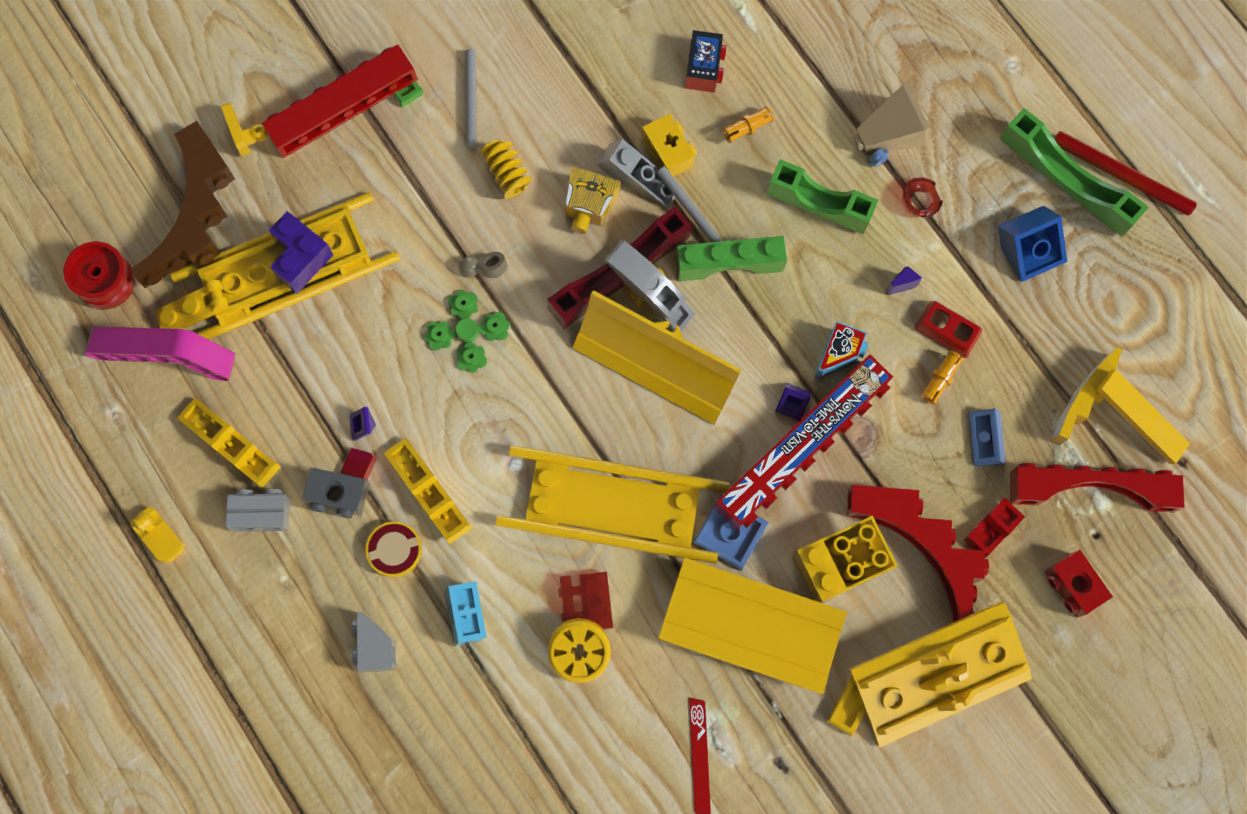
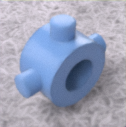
(878, 157)

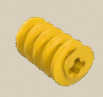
(506, 168)

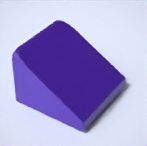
(905, 280)
(793, 402)

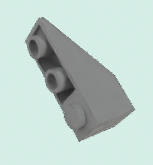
(635, 171)

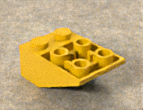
(844, 560)

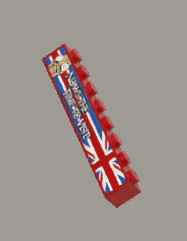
(803, 442)

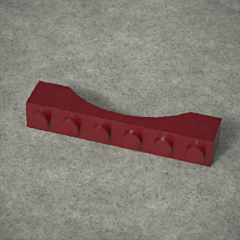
(654, 243)

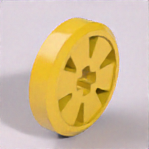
(563, 658)

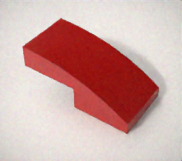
(994, 527)

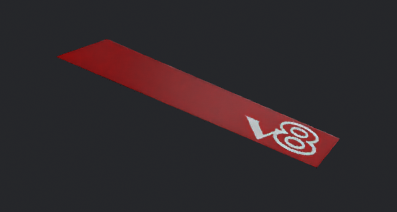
(699, 756)

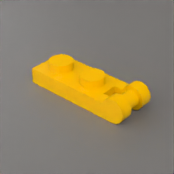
(193, 307)

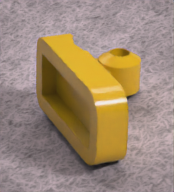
(242, 137)
(157, 535)

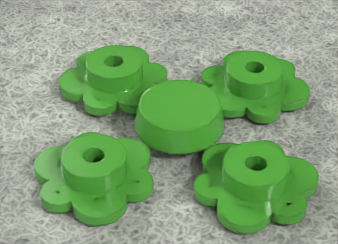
(467, 331)

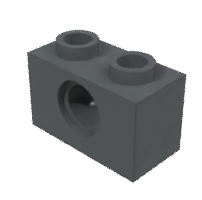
(322, 482)

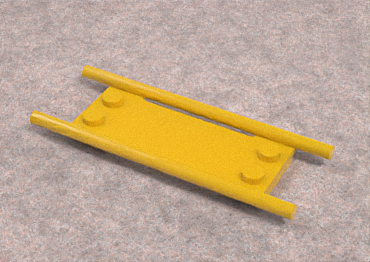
(250, 281)
(612, 504)

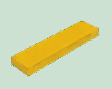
(1143, 416)

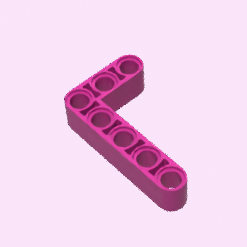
(161, 346)

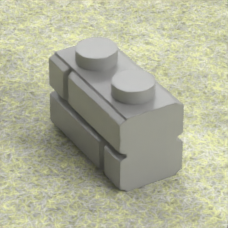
(257, 511)

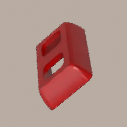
(945, 335)

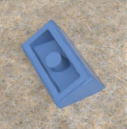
(987, 437)

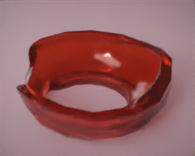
(925, 185)

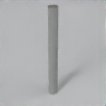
(470, 75)
(688, 205)

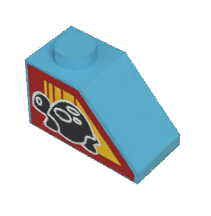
(842, 349)

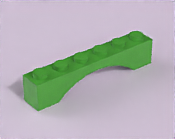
(1034, 143)

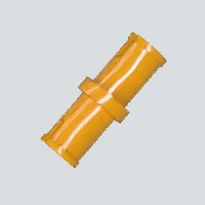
(748, 124)
(942, 377)

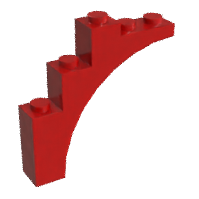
(900, 512)

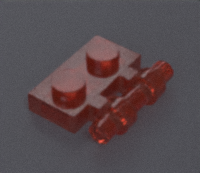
(594, 595)

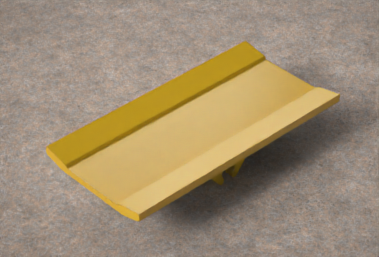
(656, 357)
(753, 625)
(941, 673)

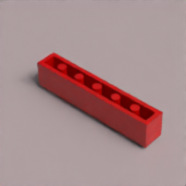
(340, 100)

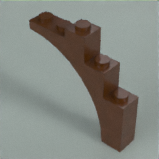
(200, 210)

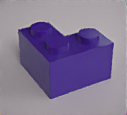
(303, 253)

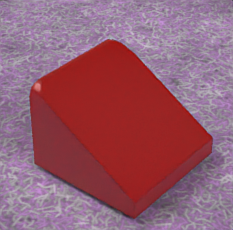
(359, 463)

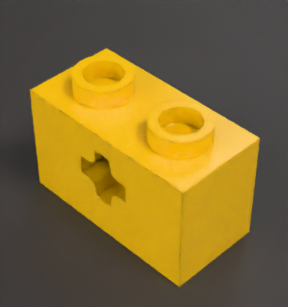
(667, 131)

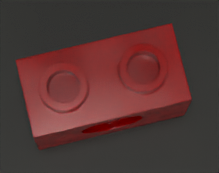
(1092, 592)

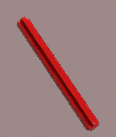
(1125, 173)

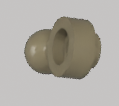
(491, 265)

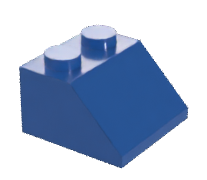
(1033, 242)

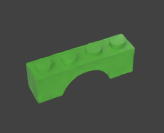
(845, 208)
(754, 254)

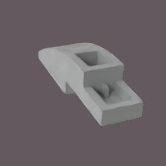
(650, 285)

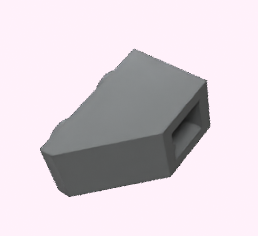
(374, 647)

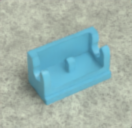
(465, 613)

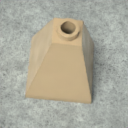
(895, 125)

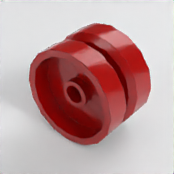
(99, 275)

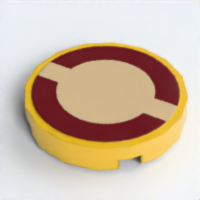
(393, 549)

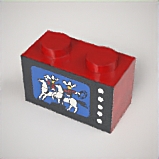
(704, 61)

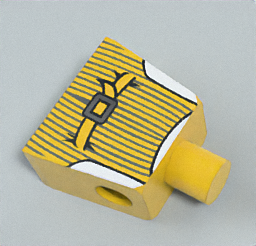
(589, 198)

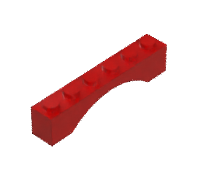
(1151, 491)

